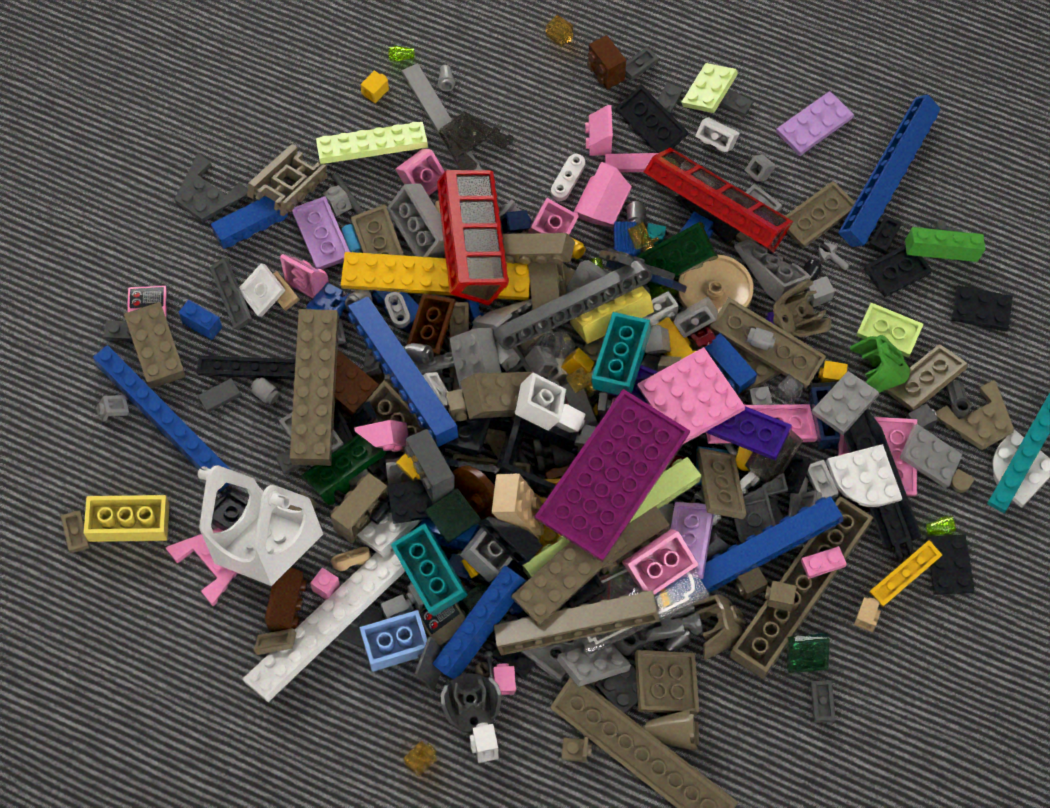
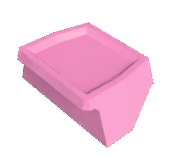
(603, 196)

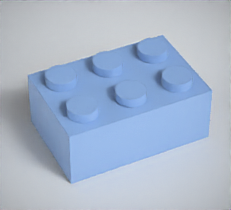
(394, 640)

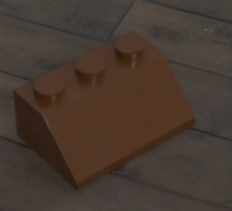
(432, 321)
(285, 601)

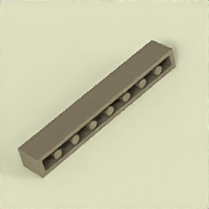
(577, 622)

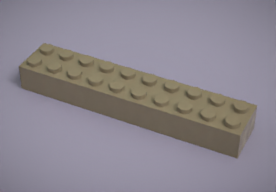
(771, 627)

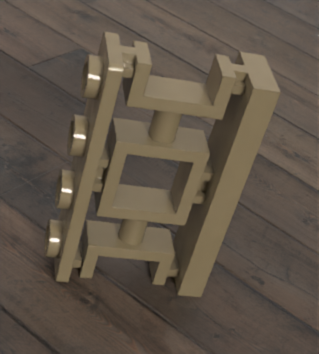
(277, 171)

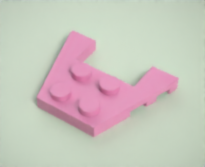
(197, 544)

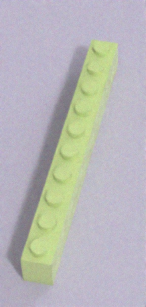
(669, 486)

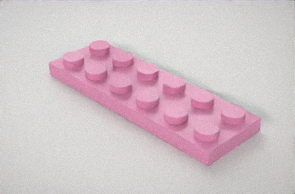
(797, 415)

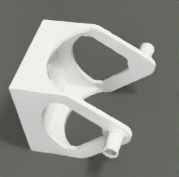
(266, 535)

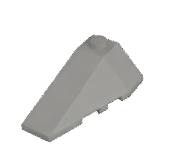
(770, 271)

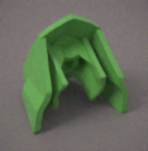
(892, 366)

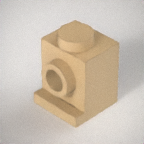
(868, 614)

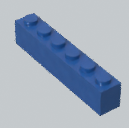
(479, 623)

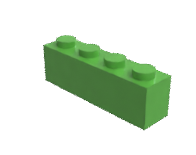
(945, 244)

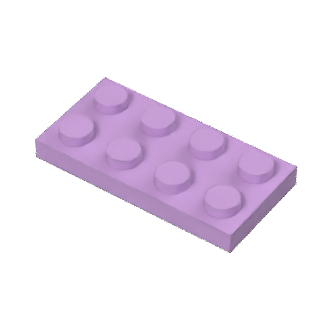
(814, 123)
(320, 233)
(695, 528)

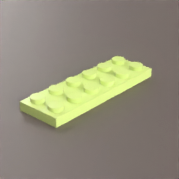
(371, 142)

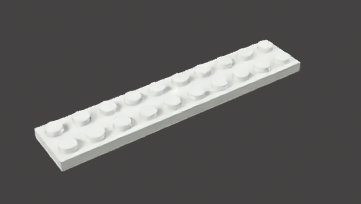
(325, 624)

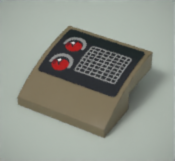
(444, 624)

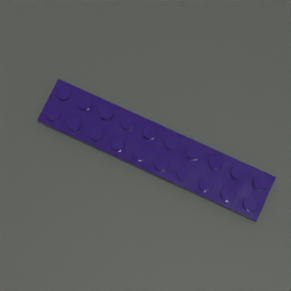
(746, 429)

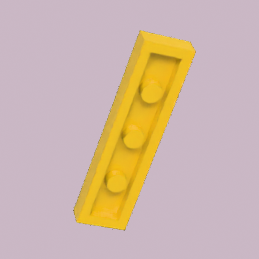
(905, 573)

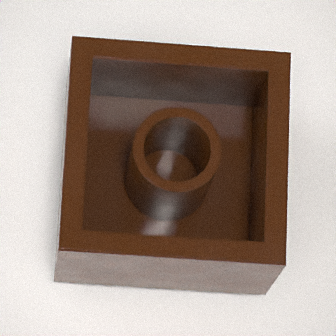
(606, 62)

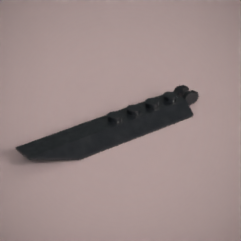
(895, 520)

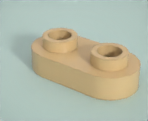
(357, 556)

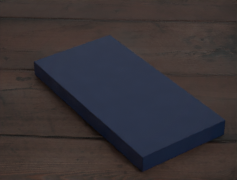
(655, 278)

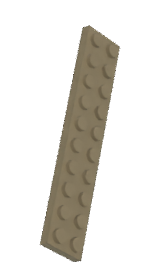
(638, 749)

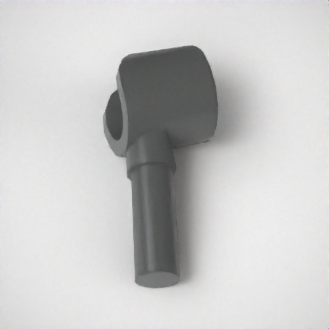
(942, 226)

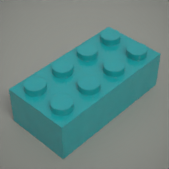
(621, 354)
(429, 569)

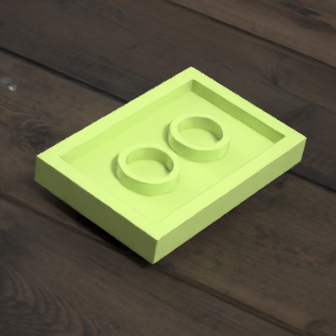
(709, 88)
(895, 327)

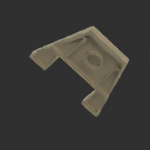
(984, 425)

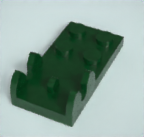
(681, 252)
(346, 464)

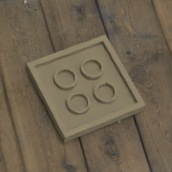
(666, 681)

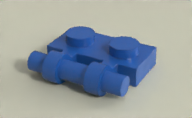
(327, 298)

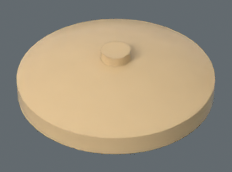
(718, 281)

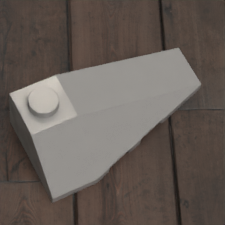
(502, 315)

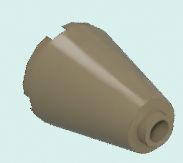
(676, 729)

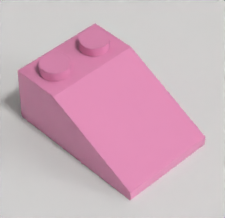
(303, 276)

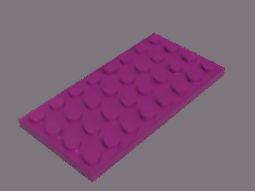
(612, 475)

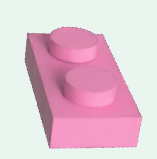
(823, 562)

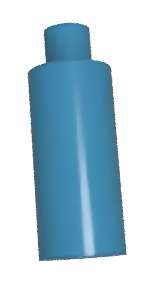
(351, 238)

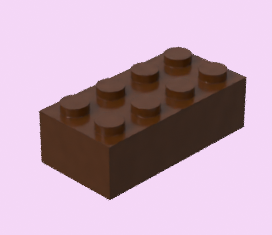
(352, 385)

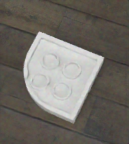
(1036, 476)
(865, 477)

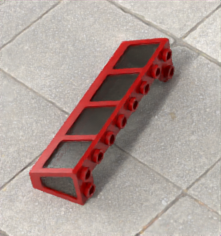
(719, 197)
(472, 235)

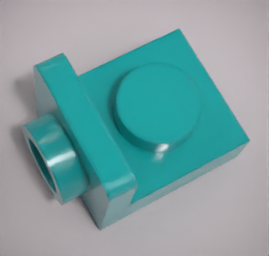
(656, 230)

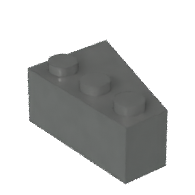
(430, 465)

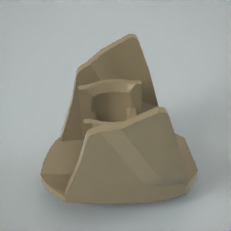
(799, 313)
(727, 629)

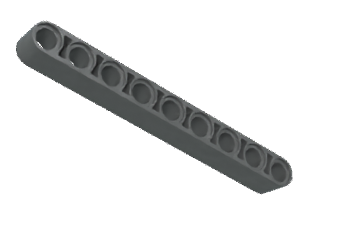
(572, 305)

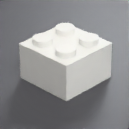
(540, 401)

